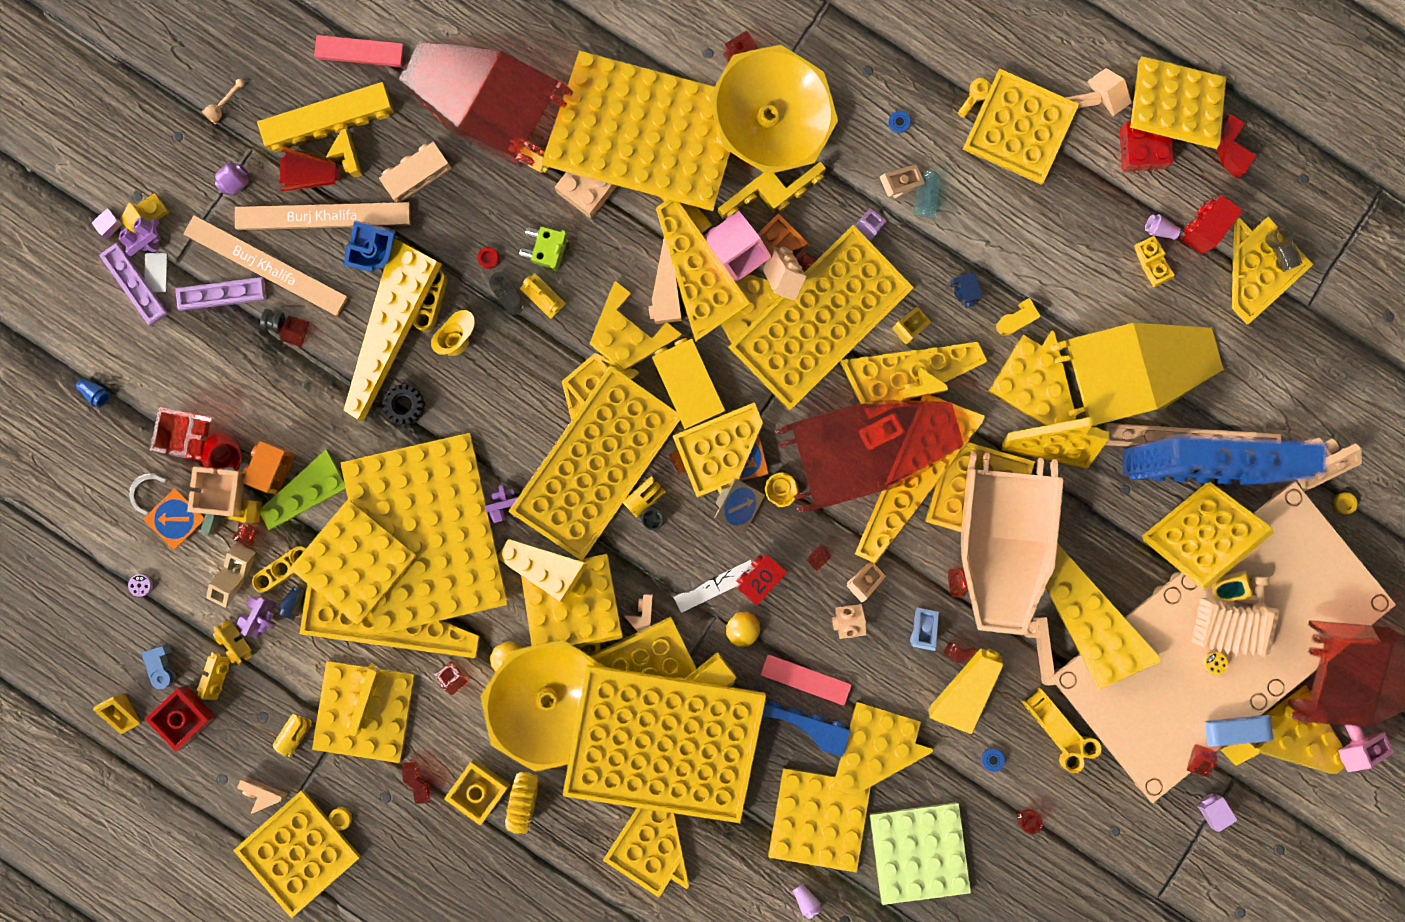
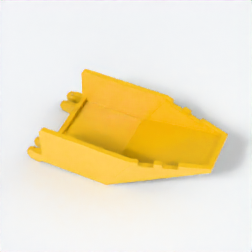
(1139, 367)

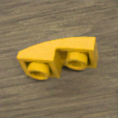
(1153, 261)

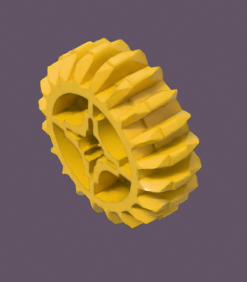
(522, 802)

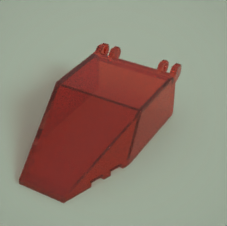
(483, 96)
(871, 447)
(1357, 675)

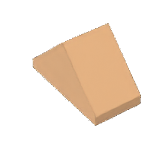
(1112, 90)

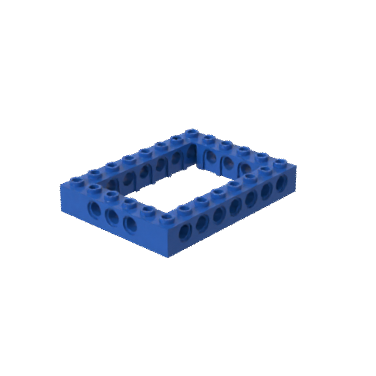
(1241, 460)

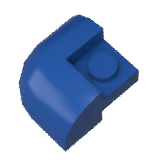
(369, 246)

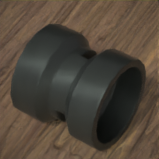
(652, 519)

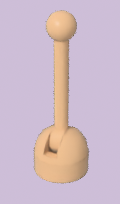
(214, 112)

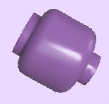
(231, 178)

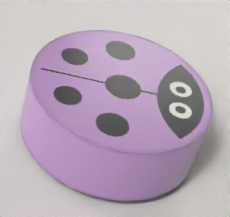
(140, 585)

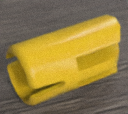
(643, 497)
(291, 735)

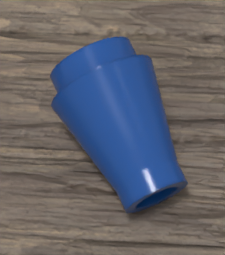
(95, 394)

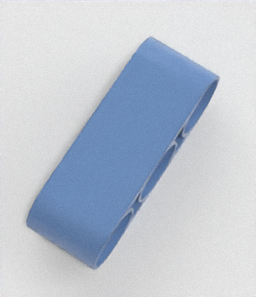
(1239, 730)

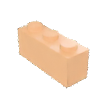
(414, 172)
(784, 272)

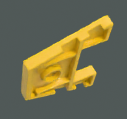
(621, 339)

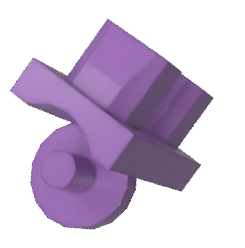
(145, 237)
(496, 509)
(259, 618)

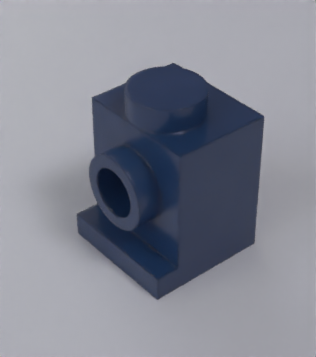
(967, 289)

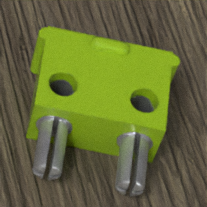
(550, 248)

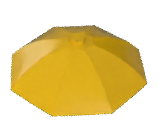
(773, 109)
(535, 703)

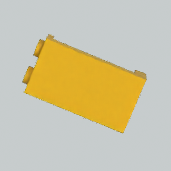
(688, 383)

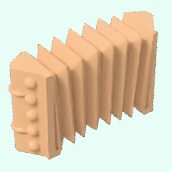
(1235, 629)

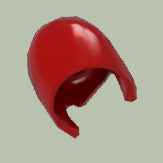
(222, 452)

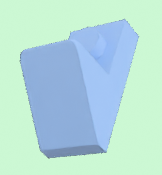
(925, 629)

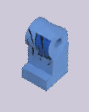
(158, 667)

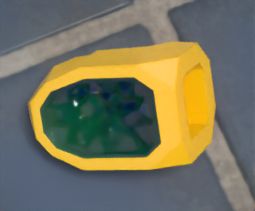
(1233, 587)

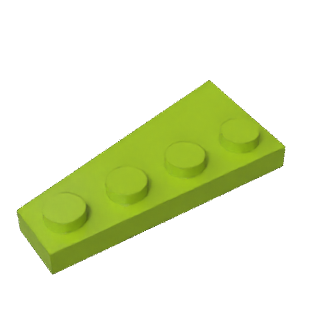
(308, 489)

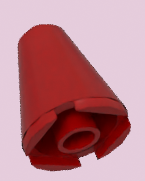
(306, 171)

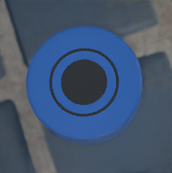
(899, 122)
(992, 759)

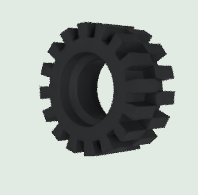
(390, 404)

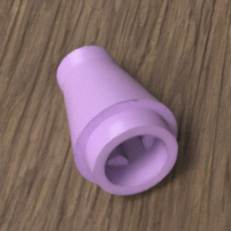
(1161, 227)
(807, 901)

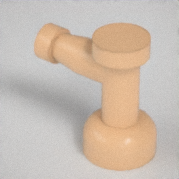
(1258, 599)

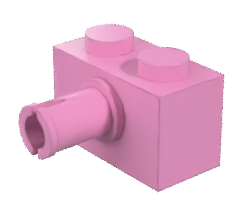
(1364, 750)

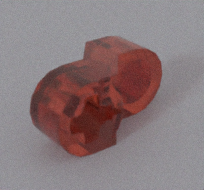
(959, 655)
(420, 787)

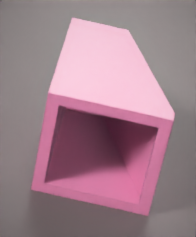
(737, 246)

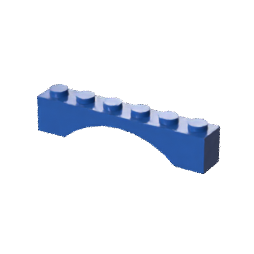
(827, 735)

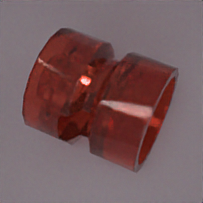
(957, 582)

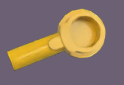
(978, 91)

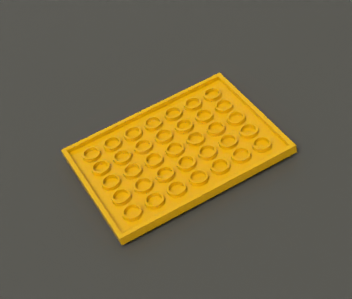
(639, 132)
(436, 508)
(663, 743)

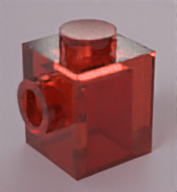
(739, 44)

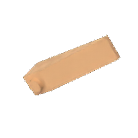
(665, 293)

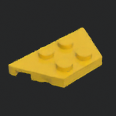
(583, 380)

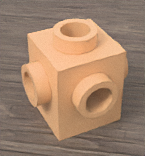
(849, 621)

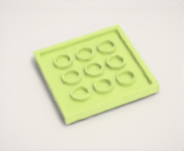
(920, 853)

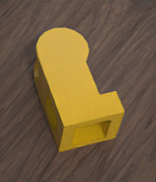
(1012, 322)

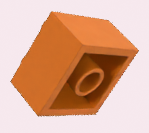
(268, 467)

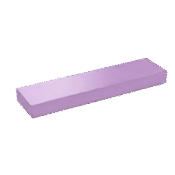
(133, 284)
(221, 294)

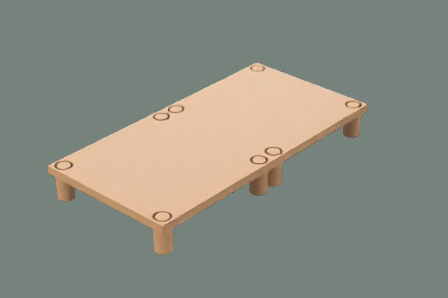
(1161, 711)

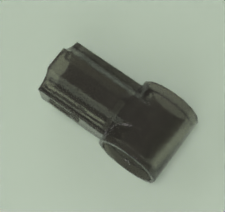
(1285, 251)

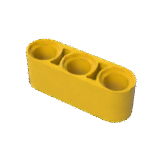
(432, 311)
(273, 572)

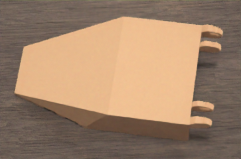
(1009, 542)

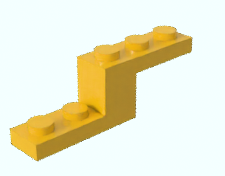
(772, 191)

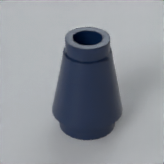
(292, 603)

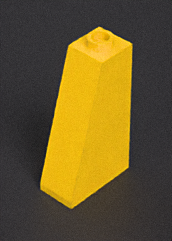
(968, 692)

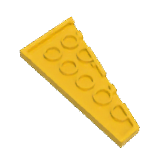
(703, 280)
(887, 374)

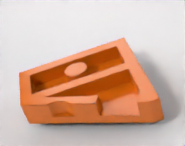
(781, 233)

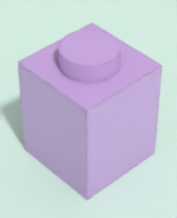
(1216, 812)

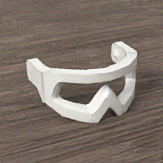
(138, 480)

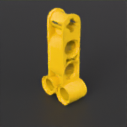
(1061, 731)

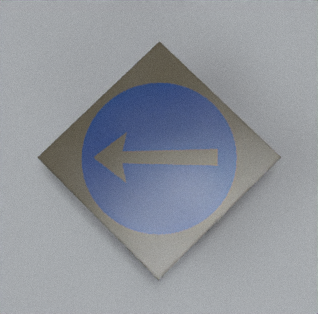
(738, 505)

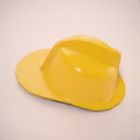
(454, 334)

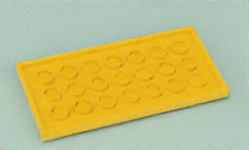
(835, 309)
(595, 463)

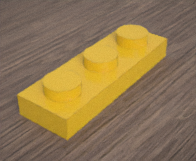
(362, 701)

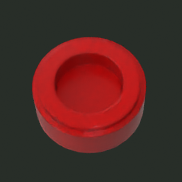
(488, 258)

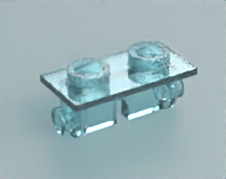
(927, 195)

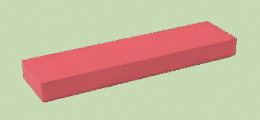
(359, 51)
(805, 679)

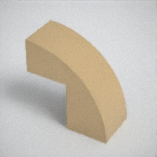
(231, 577)

